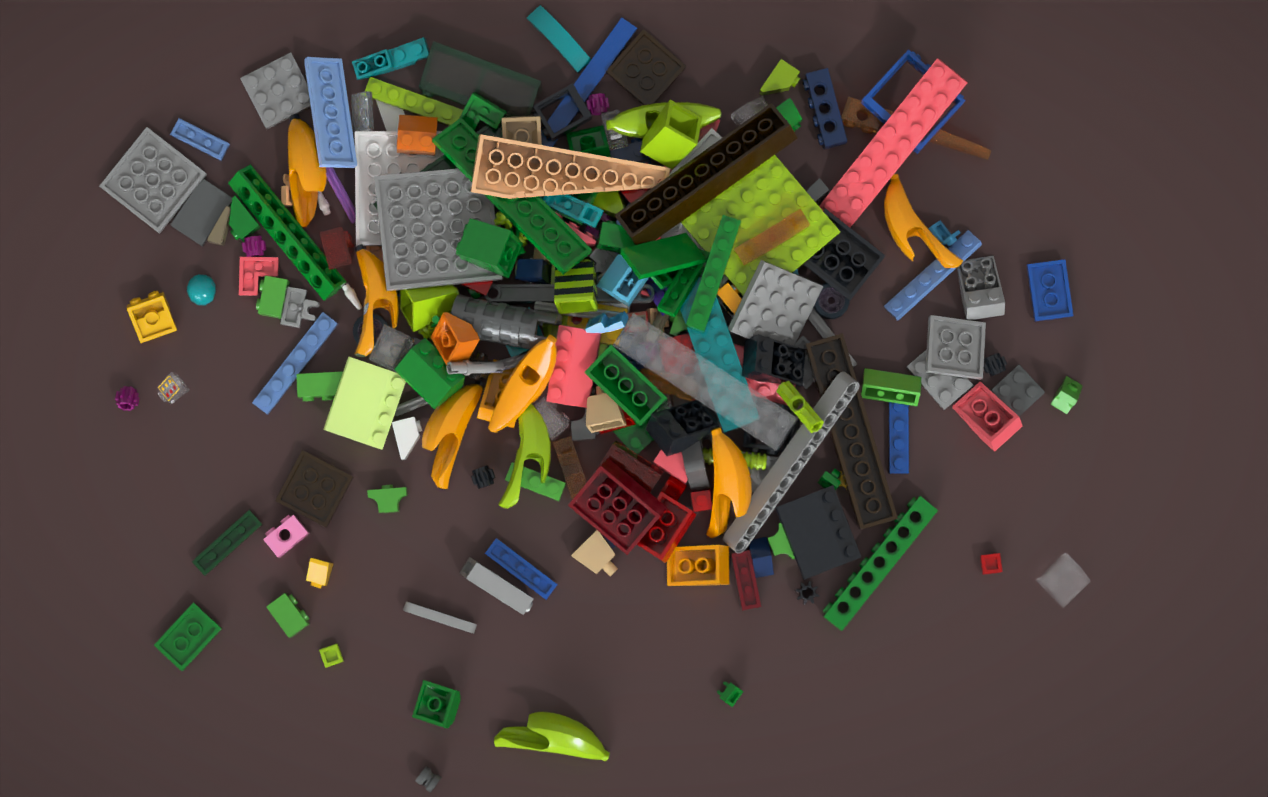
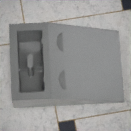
(980, 288)

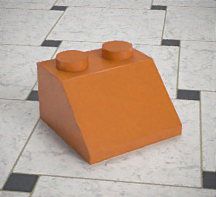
(416, 135)
(454, 338)

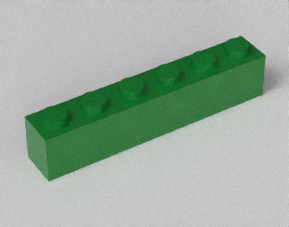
(713, 273)

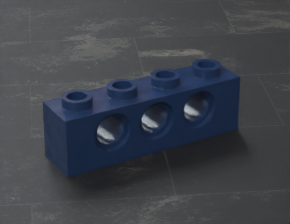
(822, 79)

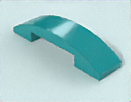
(559, 38)
(574, 208)

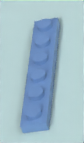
(930, 277)
(295, 363)

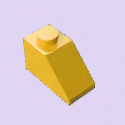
(319, 572)

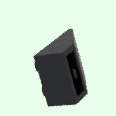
(773, 361)
(680, 426)

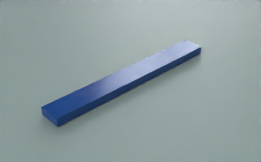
(590, 77)

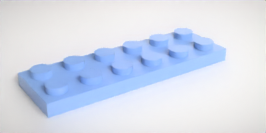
(330, 112)

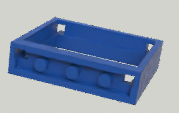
(880, 113)

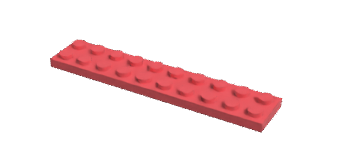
(894, 142)

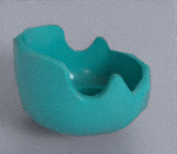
(201, 289)

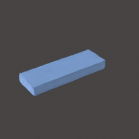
(200, 139)

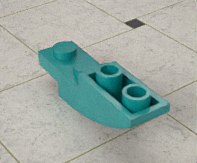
(391, 60)

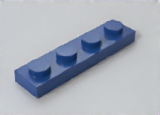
(898, 438)
(521, 568)

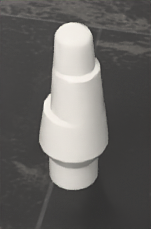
(323, 204)
(351, 295)

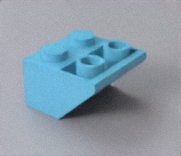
(621, 281)

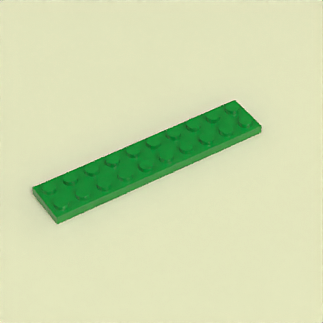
(527, 214)

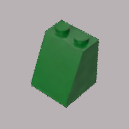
(489, 247)

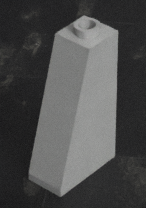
(496, 586)

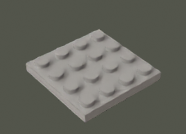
(153, 180)
(775, 304)

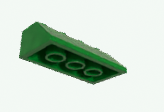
(626, 385)

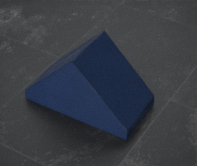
(533, 271)
(761, 557)

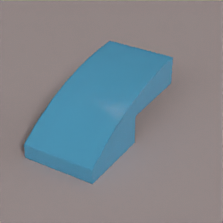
(603, 324)

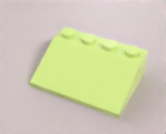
(365, 403)

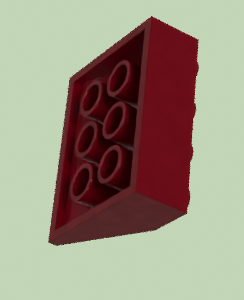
(617, 506)

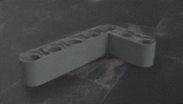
(694, 461)

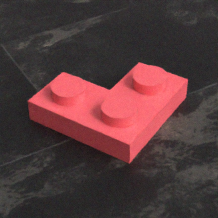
(251, 269)

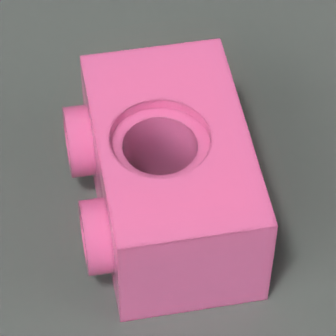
(297, 533)

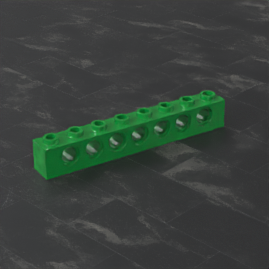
(286, 232)
(926, 513)

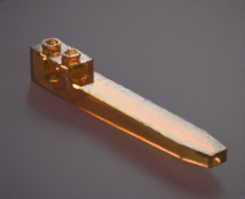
(871, 124)

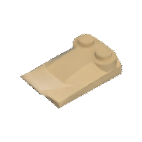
(522, 129)

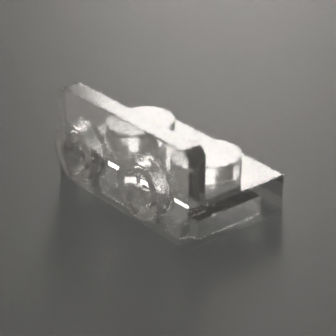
(362, 111)

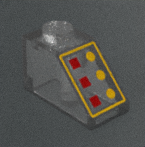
(172, 388)

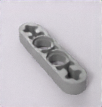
(440, 617)

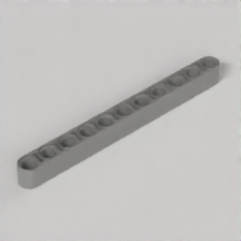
(790, 463)

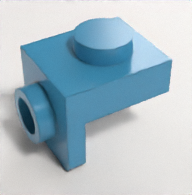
(942, 233)

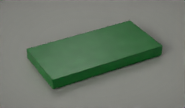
(662, 256)

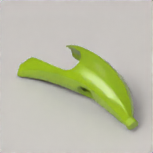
(638, 120)
(534, 445)
(553, 734)

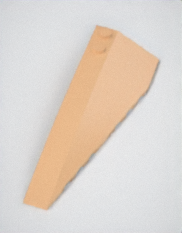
(533, 170)

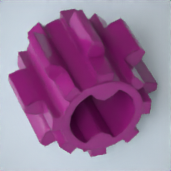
(597, 104)
(254, 246)
(127, 398)

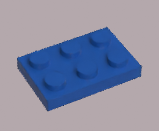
(1050, 290)

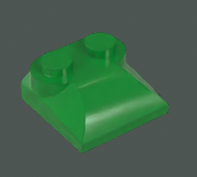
(437, 704)

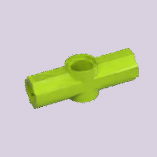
(793, 400)

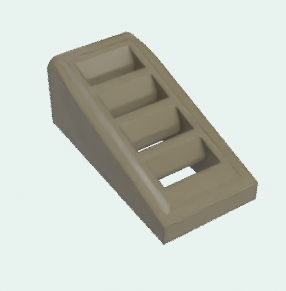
(219, 232)

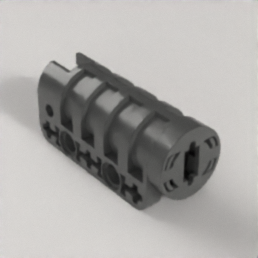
(503, 322)

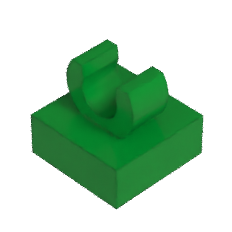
(830, 479)
(730, 694)

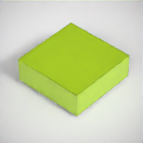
(331, 655)

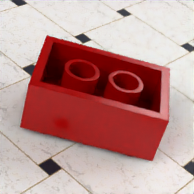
(668, 529)

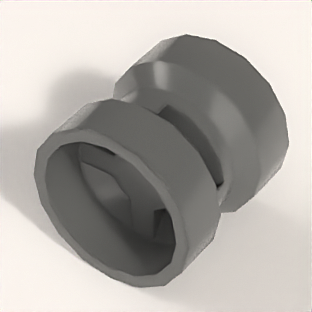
(428, 779)

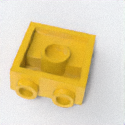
(151, 316)

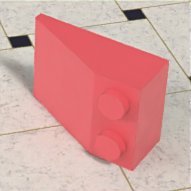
(988, 416)

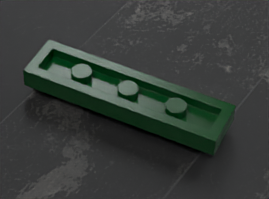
(227, 542)

